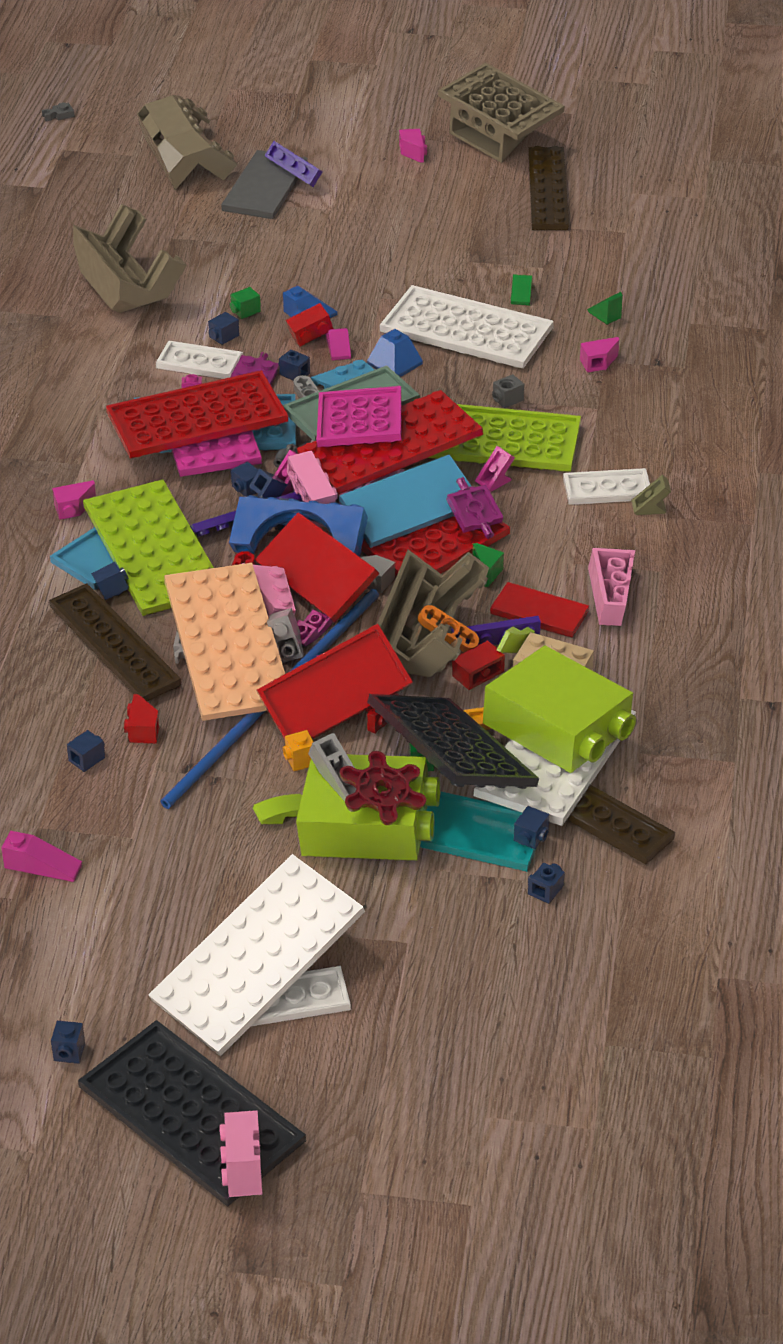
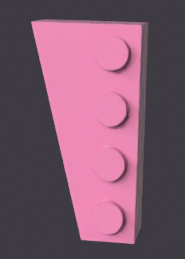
(610, 582)

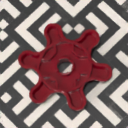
(377, 775)

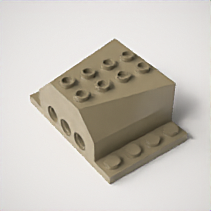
(496, 110)

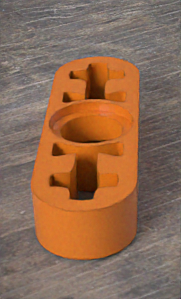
(437, 615)

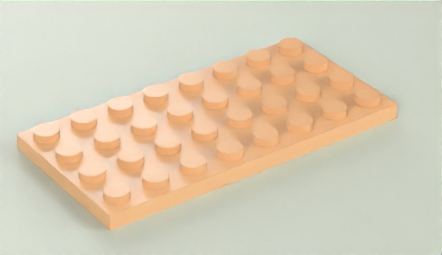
(224, 638)

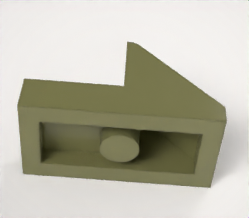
(650, 499)

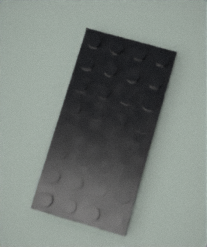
(453, 741)
(178, 1103)

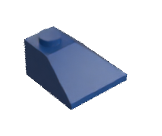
(298, 300)
(396, 352)

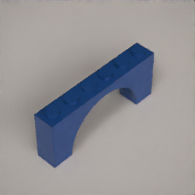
(259, 515)

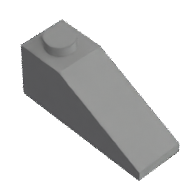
(329, 759)

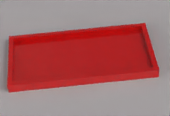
(318, 566)
(335, 685)

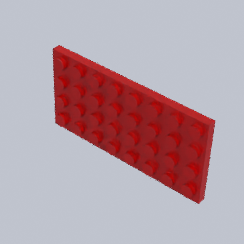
(196, 414)
(427, 429)

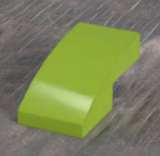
(513, 640)
(277, 808)

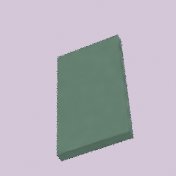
(305, 410)

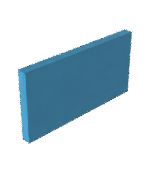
(406, 500)
(83, 557)

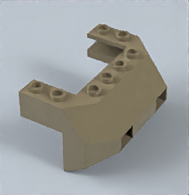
(179, 141)
(115, 271)
(419, 586)

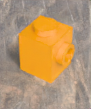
(297, 750)

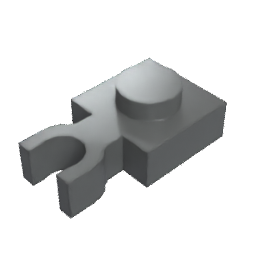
(59, 111)

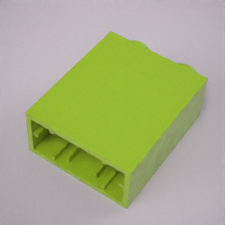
(558, 709)
(333, 831)

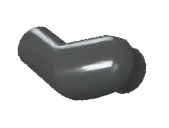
(282, 453)

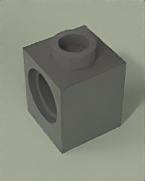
(508, 391)

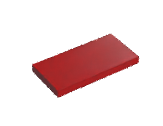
(555, 612)

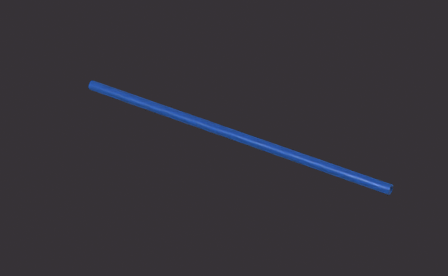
(249, 719)

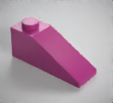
(34, 856)

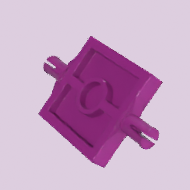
(248, 364)
(474, 508)

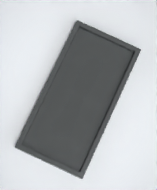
(260, 188)

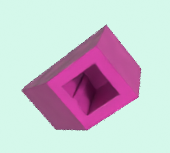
(412, 144)
(599, 354)

